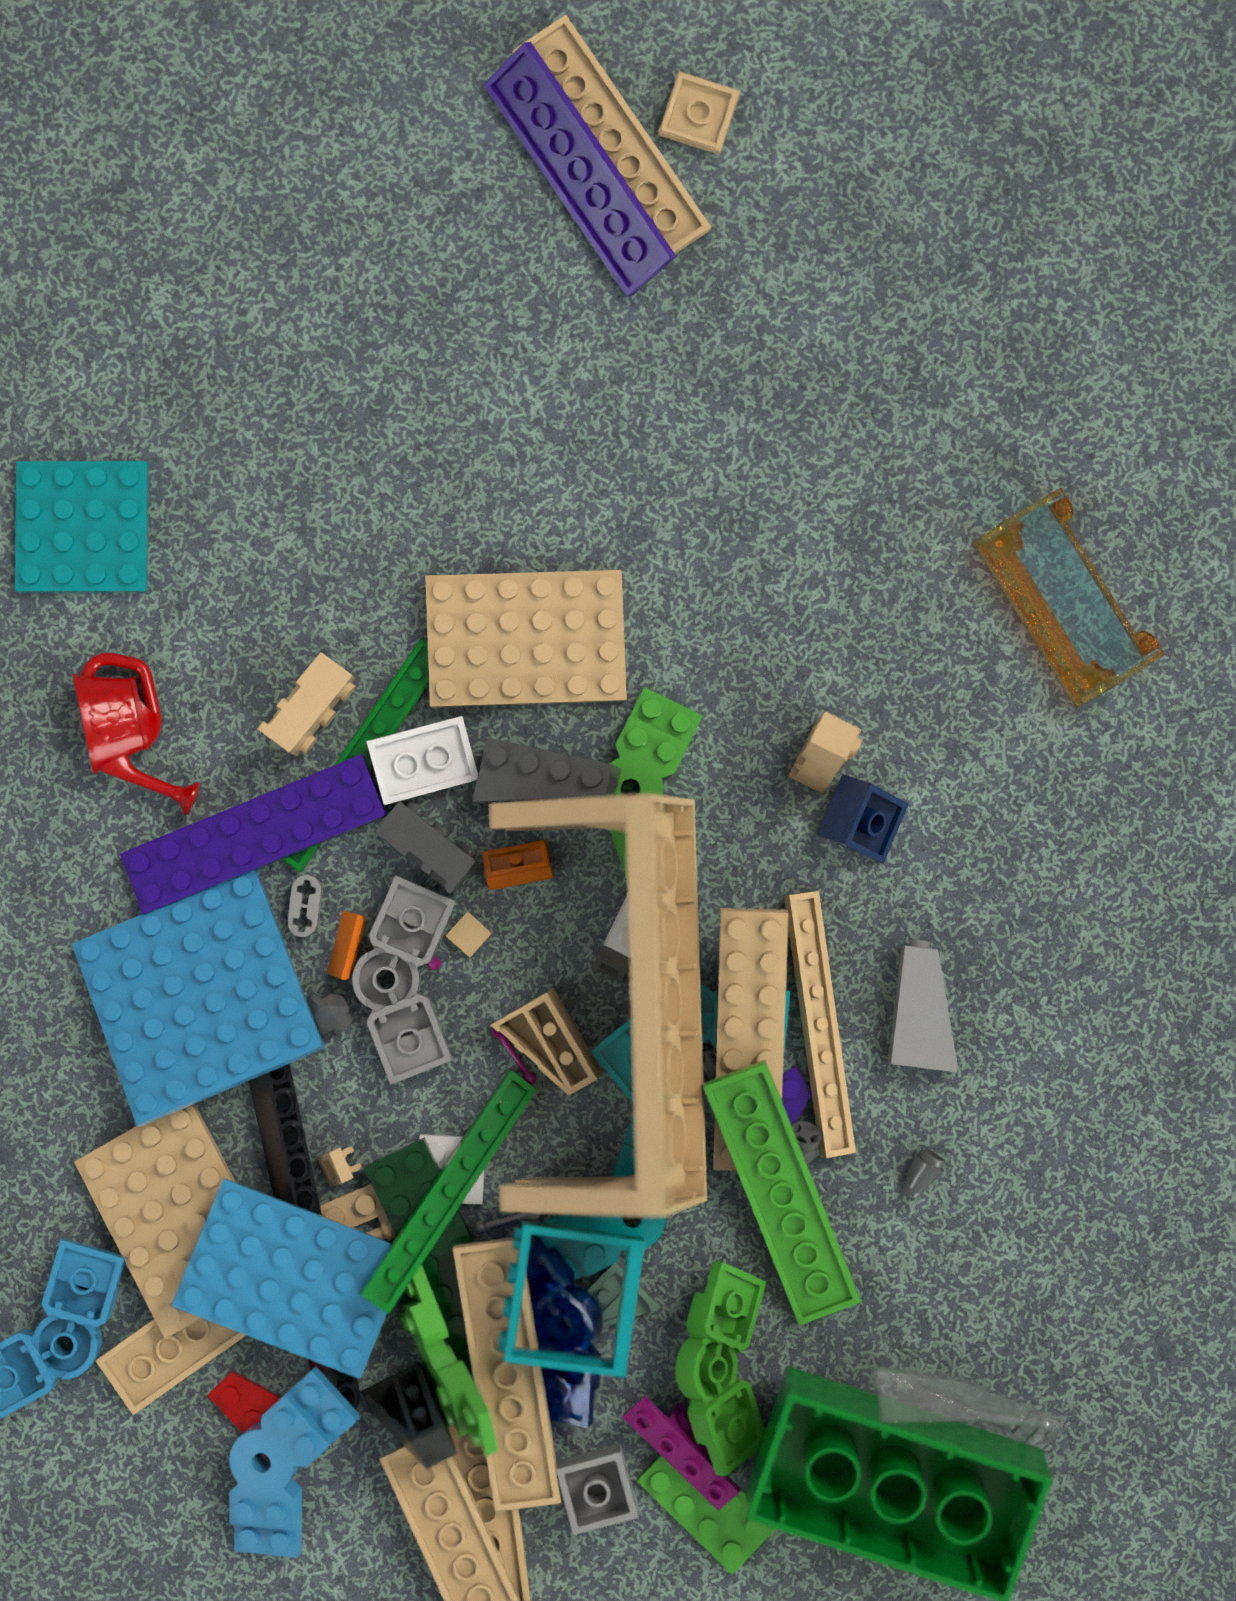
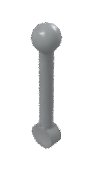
(480, 1227)

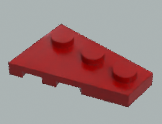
(242, 1400)

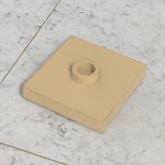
(699, 113)

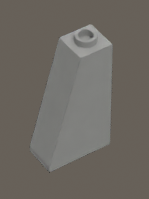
(921, 1015)

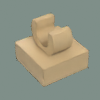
(335, 1166)

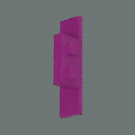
(676, 1442)

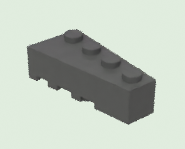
(532, 774)

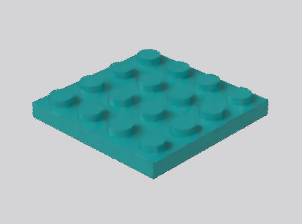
(81, 526)

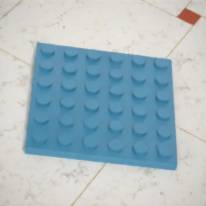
(197, 997)

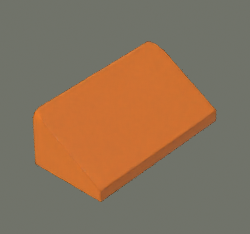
(517, 865)
(346, 945)

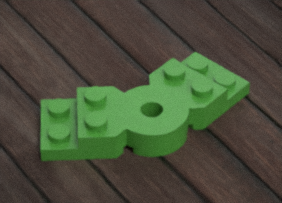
(651, 749)
(706, 1367)
(451, 1380)

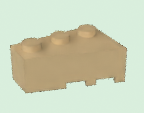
(309, 705)
(825, 751)
(551, 1041)

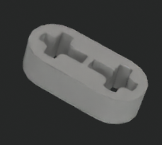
(313, 906)

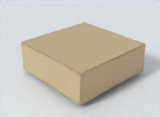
(468, 934)

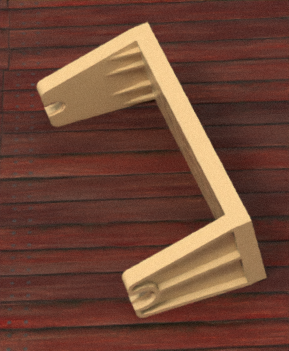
(662, 1003)

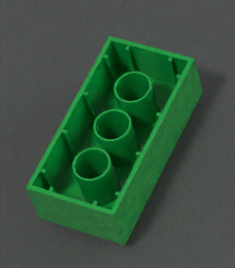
(897, 1493)

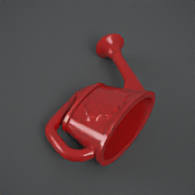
(121, 725)

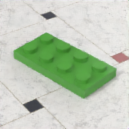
(721, 1532)

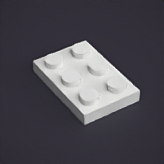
(422, 760)

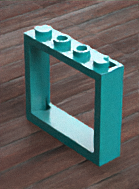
(512, 1305)

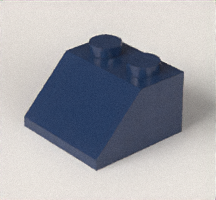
(862, 818)

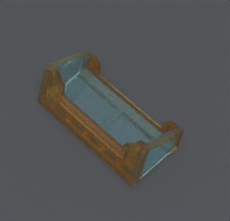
(1064, 600)

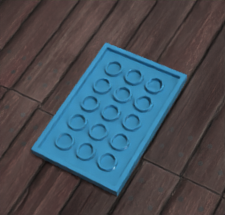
(285, 1278)

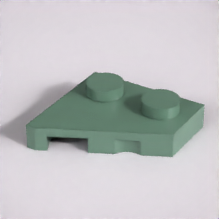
(607, 1293)

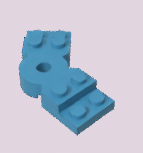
(76, 1303)
(292, 1434)

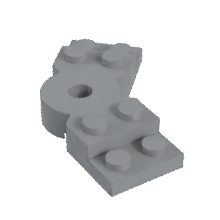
(401, 1017)

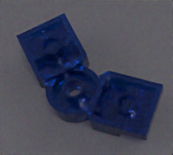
(552, 1298)

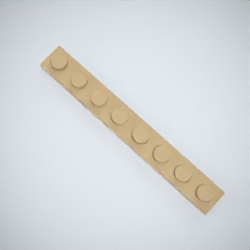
(819, 1024)

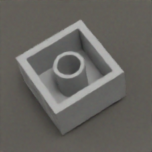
(596, 1489)

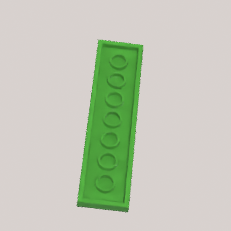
(781, 1192)

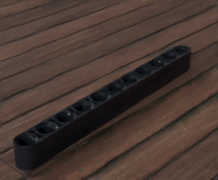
(299, 1181)

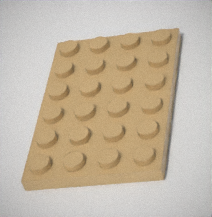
(525, 638)
(155, 1199)

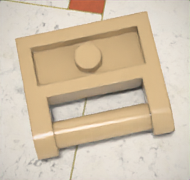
(357, 1209)

